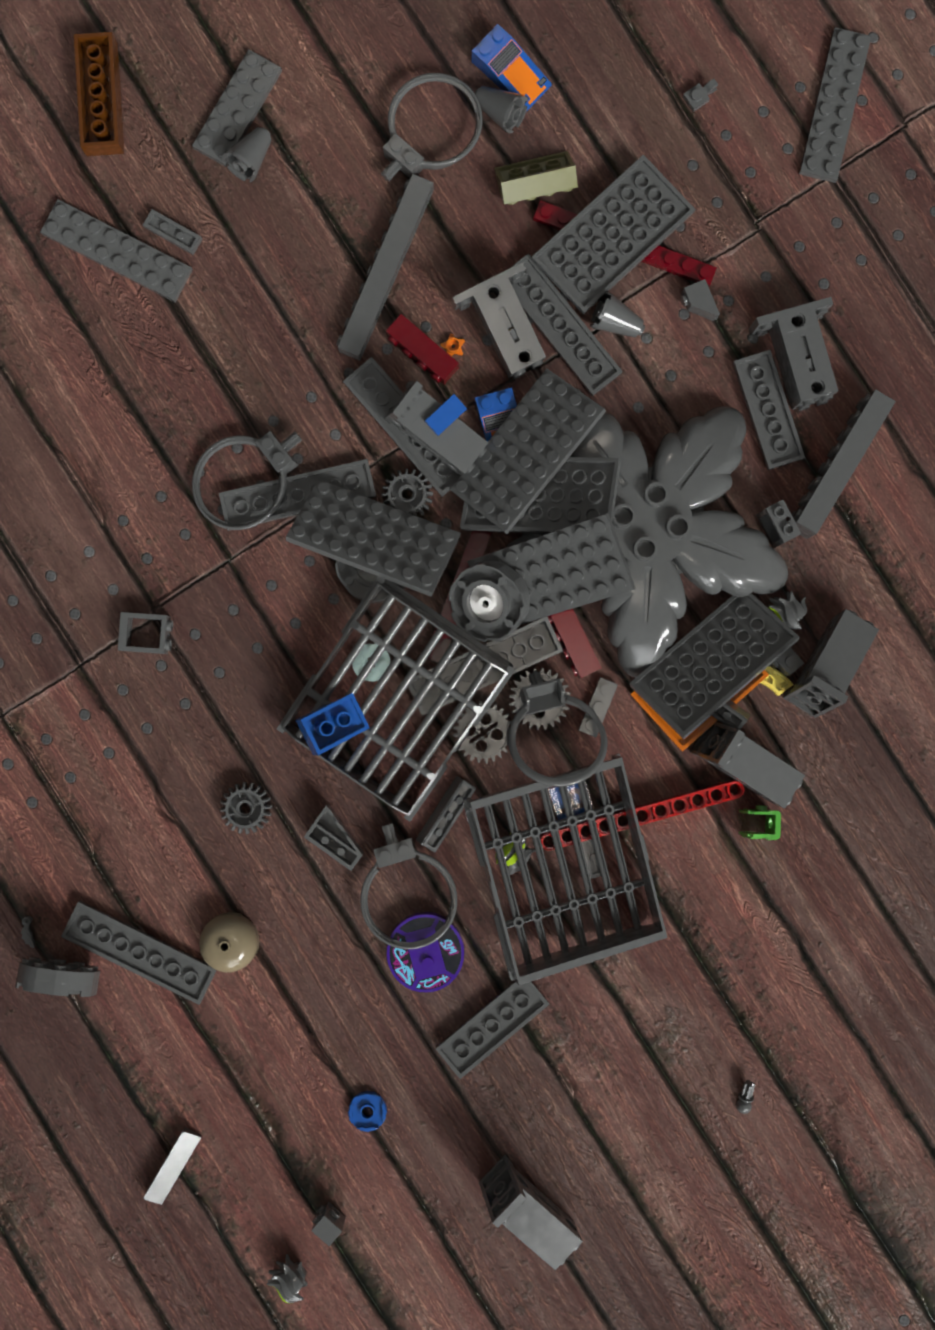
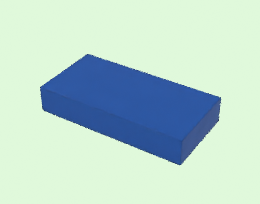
(445, 415)

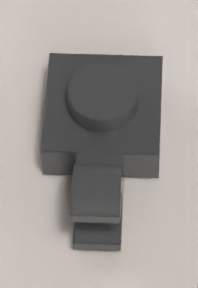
(698, 96)

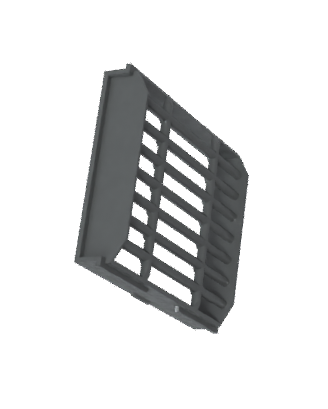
(444, 626)
(586, 951)

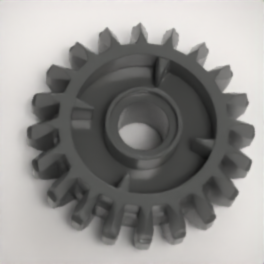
(412, 483)
(234, 808)

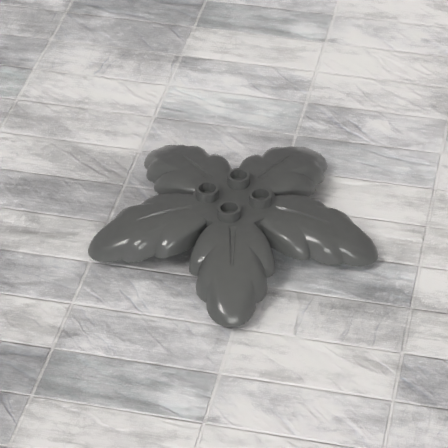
(670, 534)

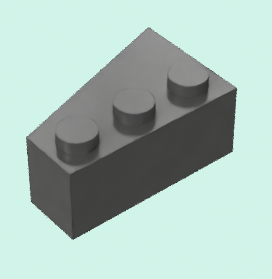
(334, 839)

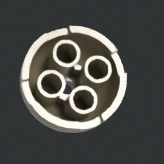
(239, 936)

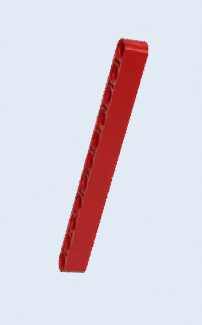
(649, 808)

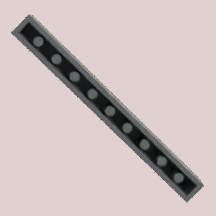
(386, 267)

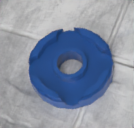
(371, 1100)

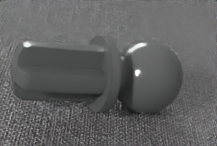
(745, 1097)

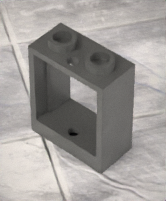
(775, 524)
(125, 633)

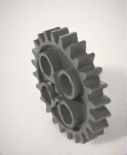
(549, 715)
(494, 747)

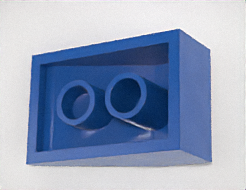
(332, 724)

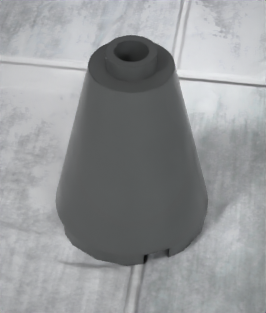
(502, 106)
(248, 154)
(616, 318)

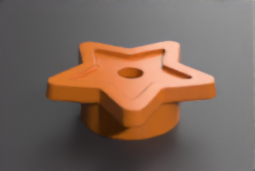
(453, 341)

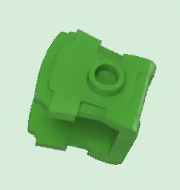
(772, 825)

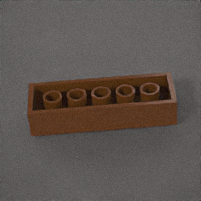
(98, 94)

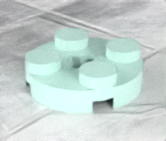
(362, 658)

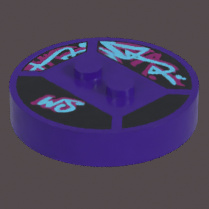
(430, 966)

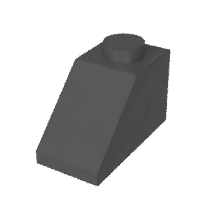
(700, 300)

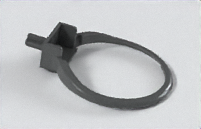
(401, 154)
(275, 452)
(543, 697)
(393, 853)

